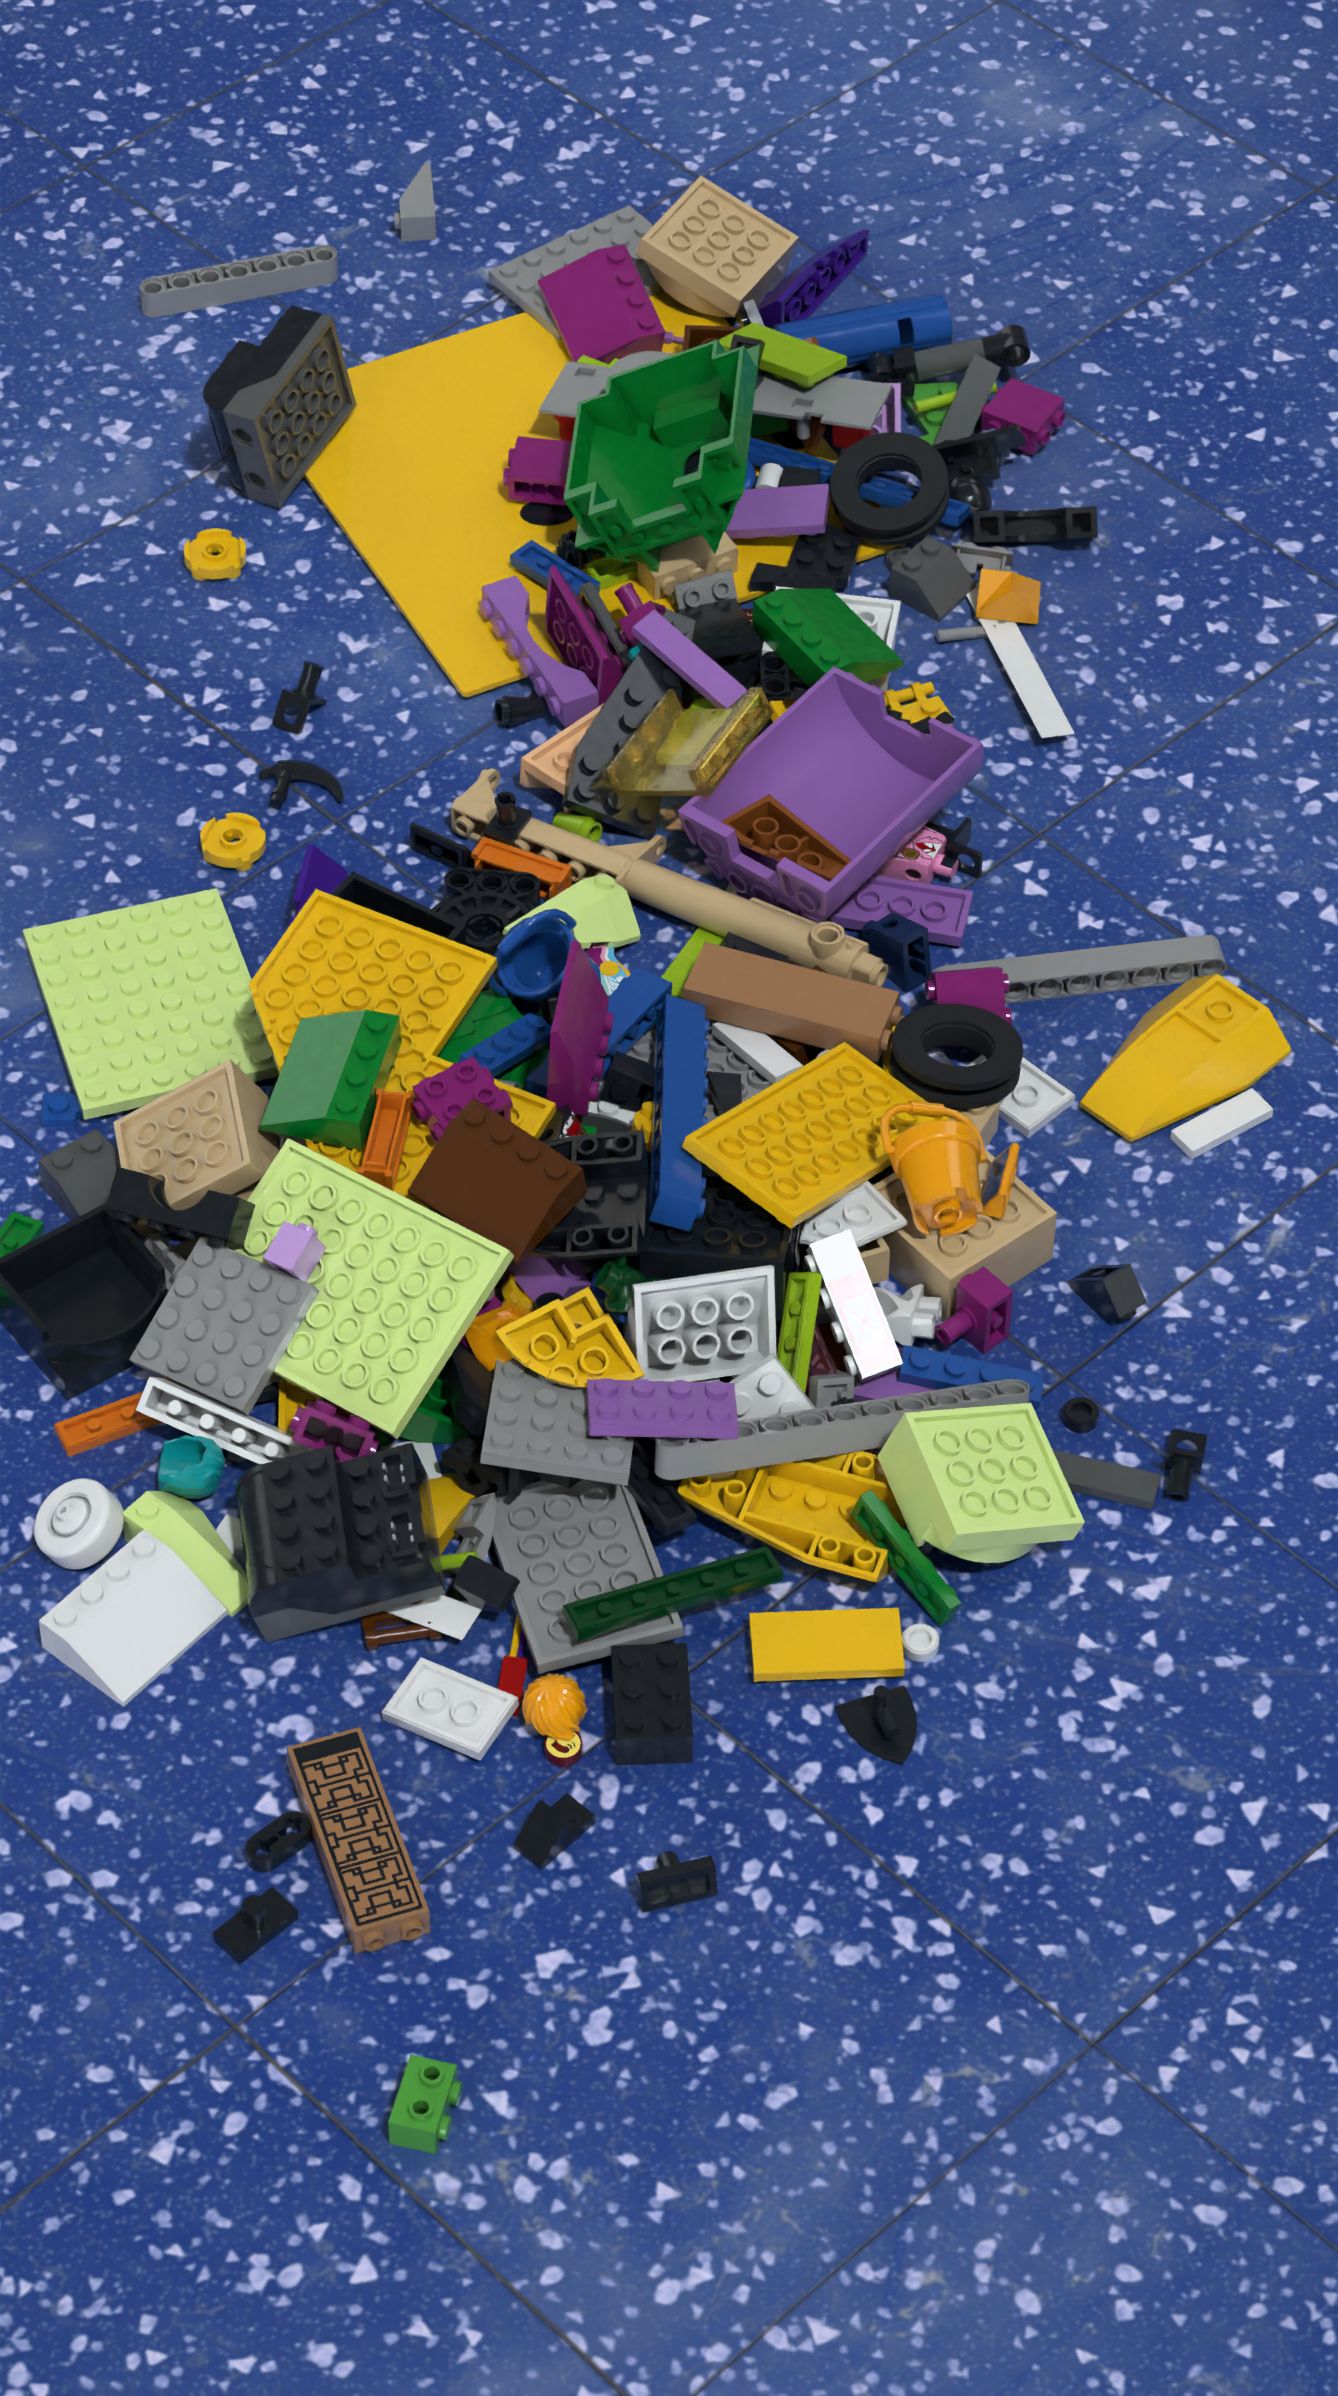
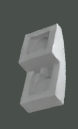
(476, 1527)

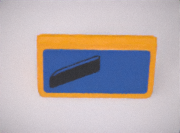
(1000, 1182)

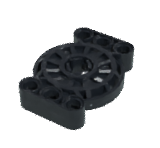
(487, 904)

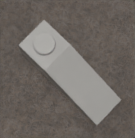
(417, 208)

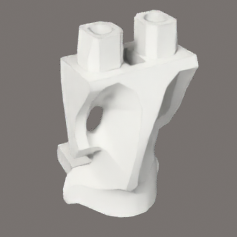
(906, 1315)

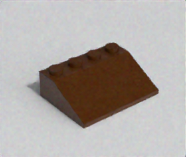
(498, 1180)

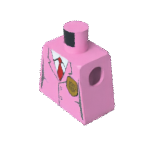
(920, 859)

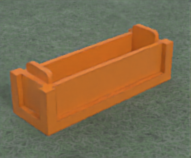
(494, 855)
(387, 1137)

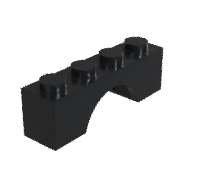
(1033, 525)
(216, 1215)

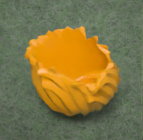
(554, 1706)

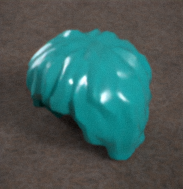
(190, 1467)

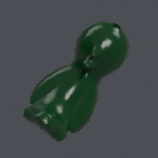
(617, 1281)

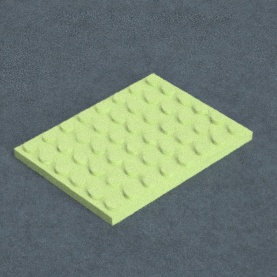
(148, 999)
(390, 1286)

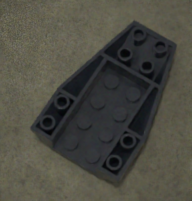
(616, 1208)

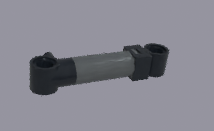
(1003, 349)

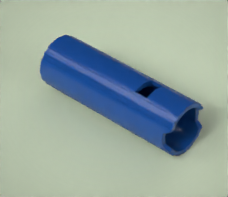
(878, 328)

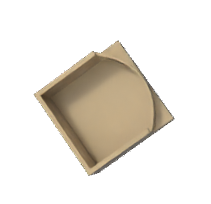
(716, 251)
(200, 1139)
(1004, 1245)

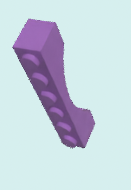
(565, 689)

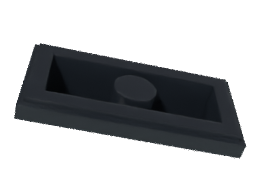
(439, 847)

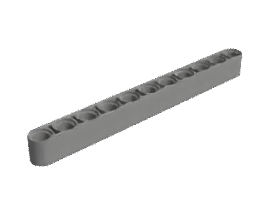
(820, 1430)

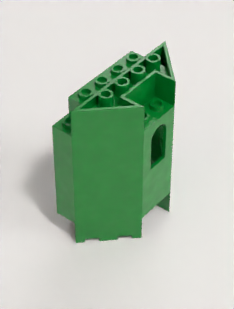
(634, 449)

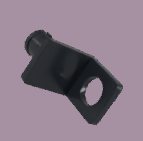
(300, 698)
(508, 820)
(957, 844)
(1183, 1463)

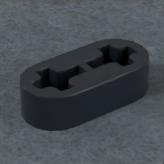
(275, 1838)

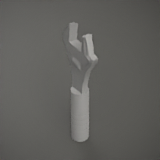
(962, 633)

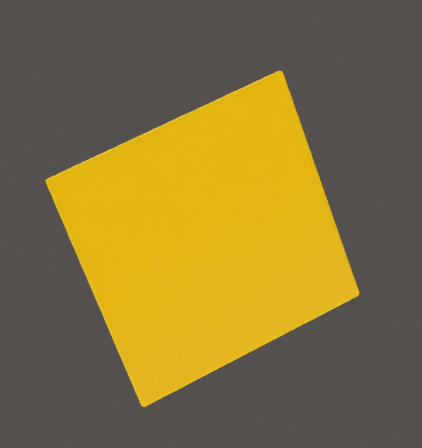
(425, 496)

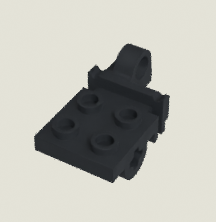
(479, 1478)

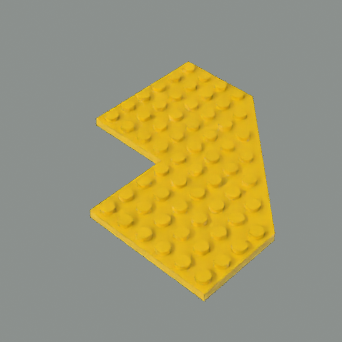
(357, 959)

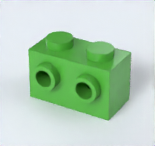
(424, 2104)

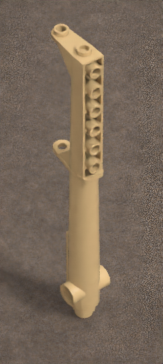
(696, 902)

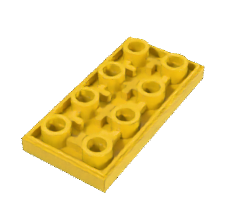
(826, 1644)

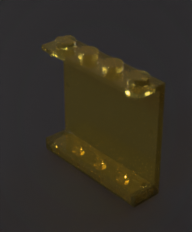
(687, 748)

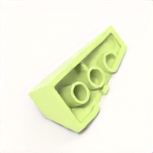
(599, 909)
(193, 1540)

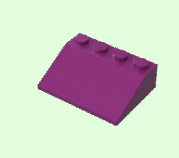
(602, 307)
(577, 637)
(578, 1035)

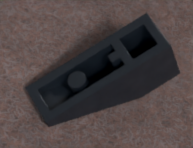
(468, 1389)

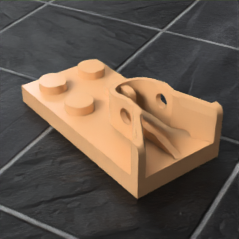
(550, 762)

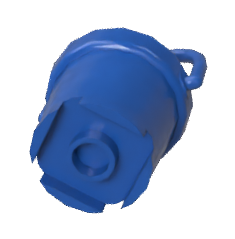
(535, 956)

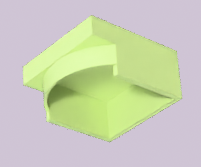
(979, 1482)

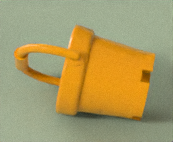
(937, 1167)

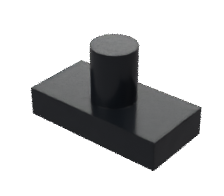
(676, 1881)
(255, 1924)

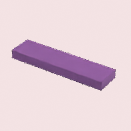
(688, 661)

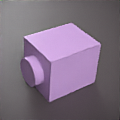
(295, 1250)

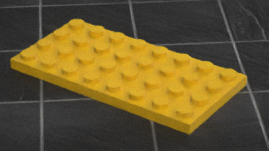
(807, 1135)

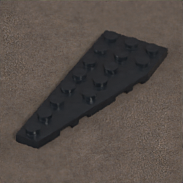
(620, 716)

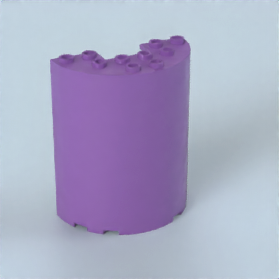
(847, 776)

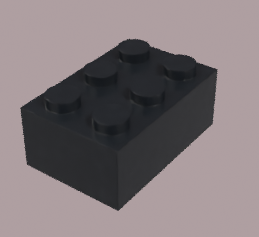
(651, 1704)

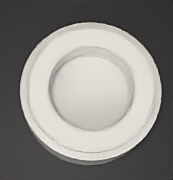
(920, 1642)

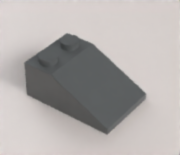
(80, 1174)

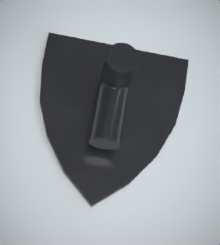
(882, 1722)

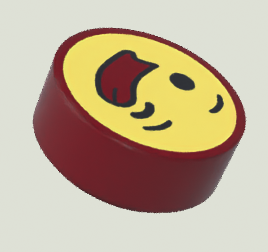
(563, 1752)

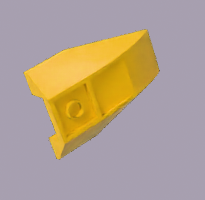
(1186, 1056)
(802, 1509)

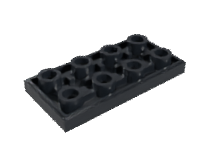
(722, 630)

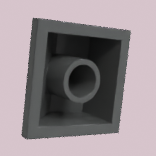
(930, 579)

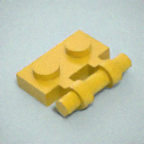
(921, 705)

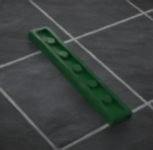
(672, 1593)

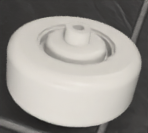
(78, 1523)

